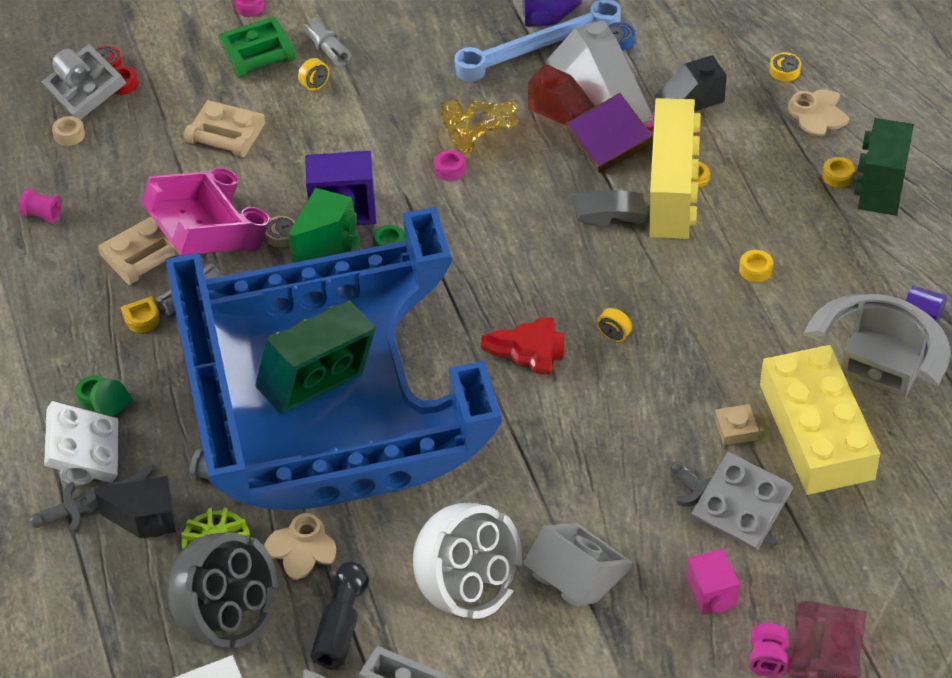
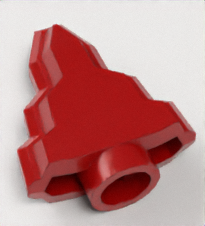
(528, 345)

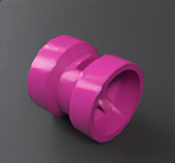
(769, 649)

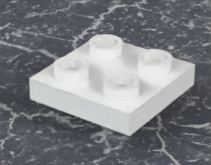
(81, 444)

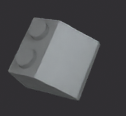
(576, 563)

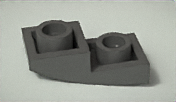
(603, 205)

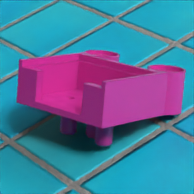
(199, 215)

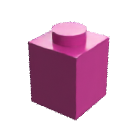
(712, 582)

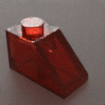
(556, 95)

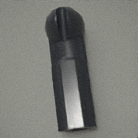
(339, 617)

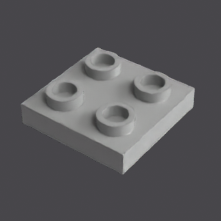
(82, 80)
(742, 501)

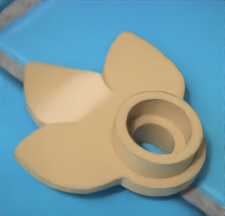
(817, 111)
(302, 550)

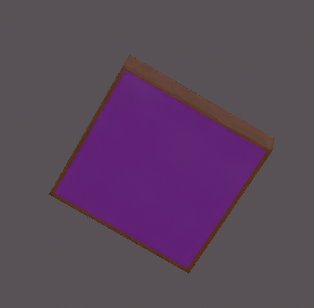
(609, 132)

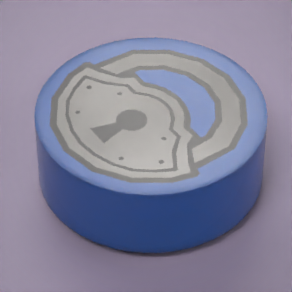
(624, 34)

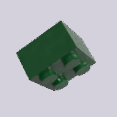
(883, 166)

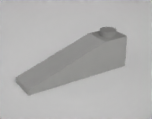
(599, 67)

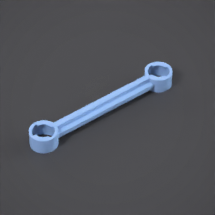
(600, 10)

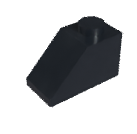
(697, 80)
(139, 506)

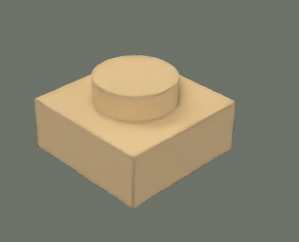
(736, 424)

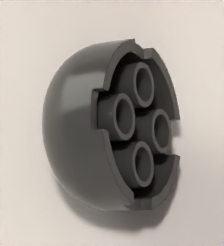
(215, 582)

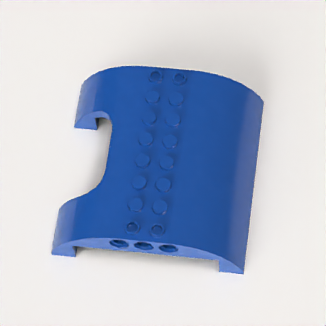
(354, 438)

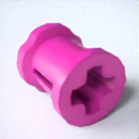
(40, 205)

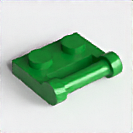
(256, 39)

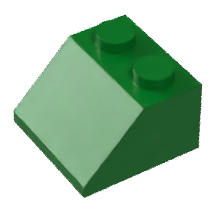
(324, 227)

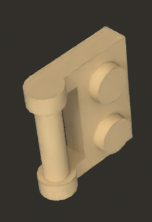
(225, 128)
(137, 250)

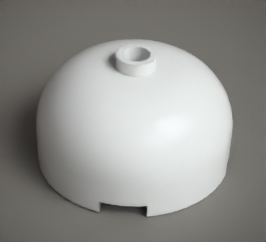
(461, 552)

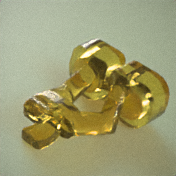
(458, 122)

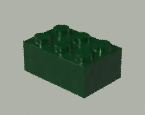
(314, 356)

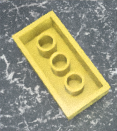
(674, 168)
(819, 419)

